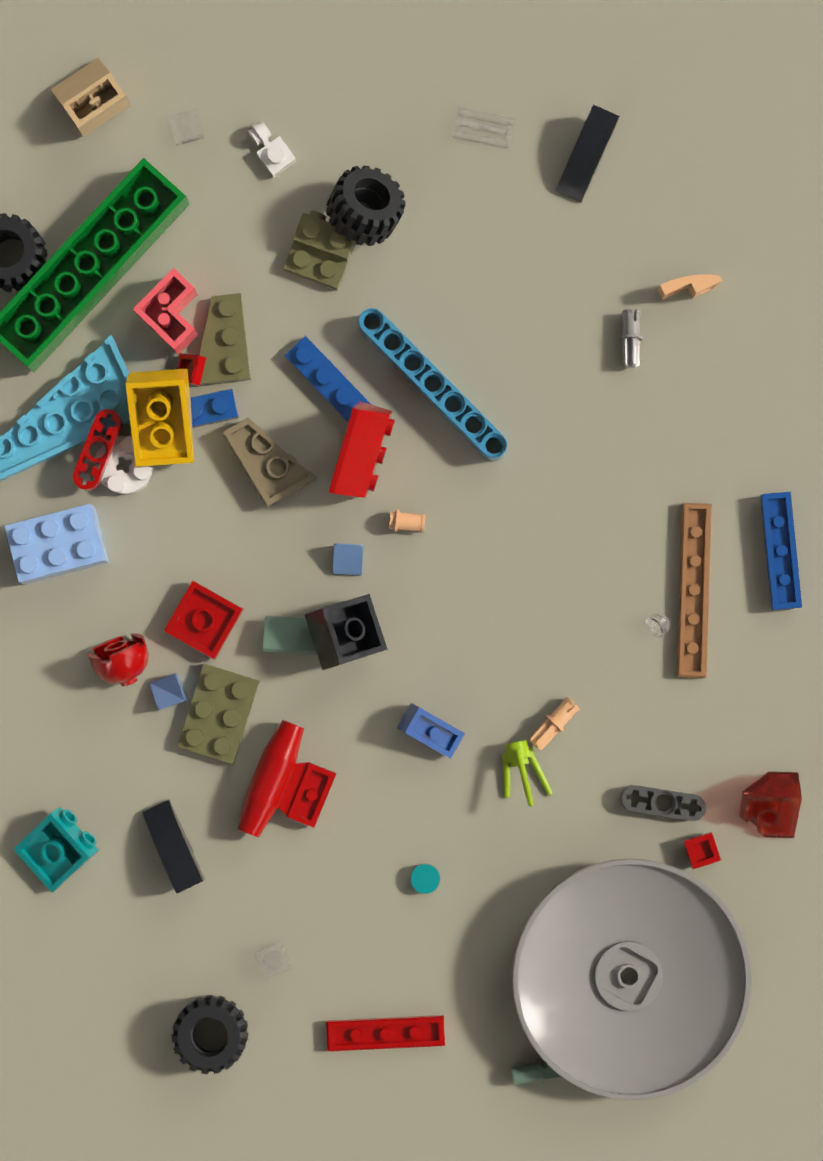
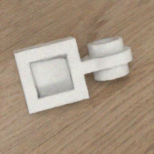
(275, 154)

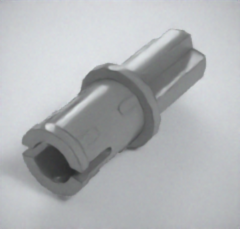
(631, 338)

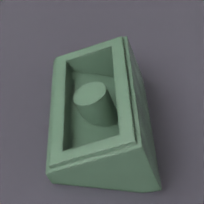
(287, 635)

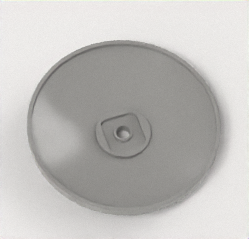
(641, 1034)

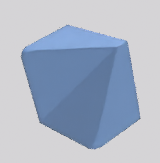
(168, 691)

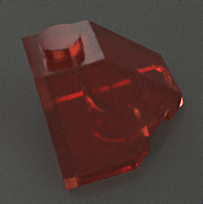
(773, 804)

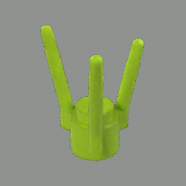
(518, 755)

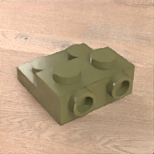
(318, 251)

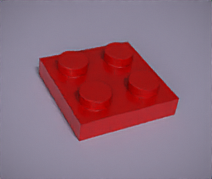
(203, 620)

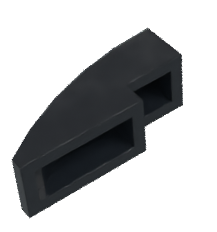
(587, 153)
(173, 846)

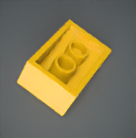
(160, 417)

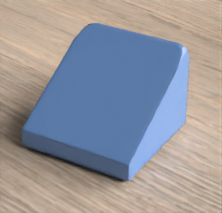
(347, 559)

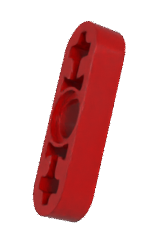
(112, 432)

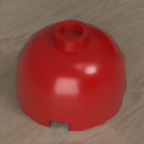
(120, 660)

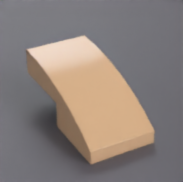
(695, 284)

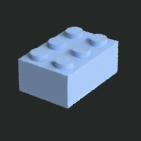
(56, 544)

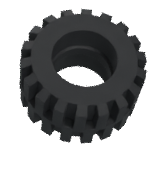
(374, 190)
(33, 255)
(203, 1059)

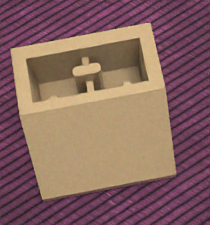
(91, 97)

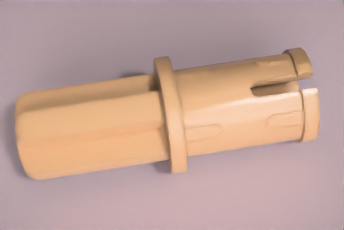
(554, 723)

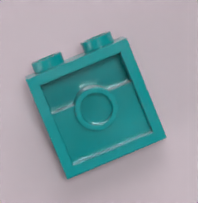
(57, 848)

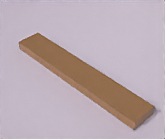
(693, 590)

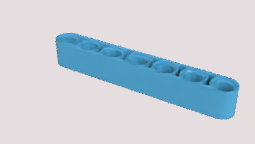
(427, 371)

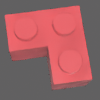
(162, 308)

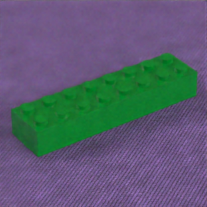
(89, 264)

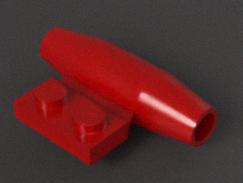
(283, 783)

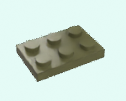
(218, 714)

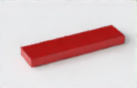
(385, 1033)

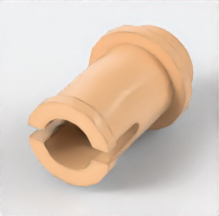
(406, 521)

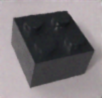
(345, 631)

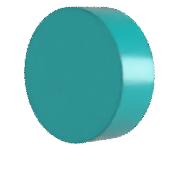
(425, 878)

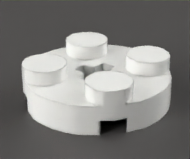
(118, 480)

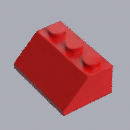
(362, 450)

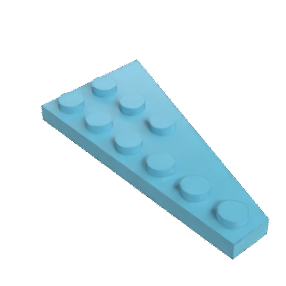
(68, 411)

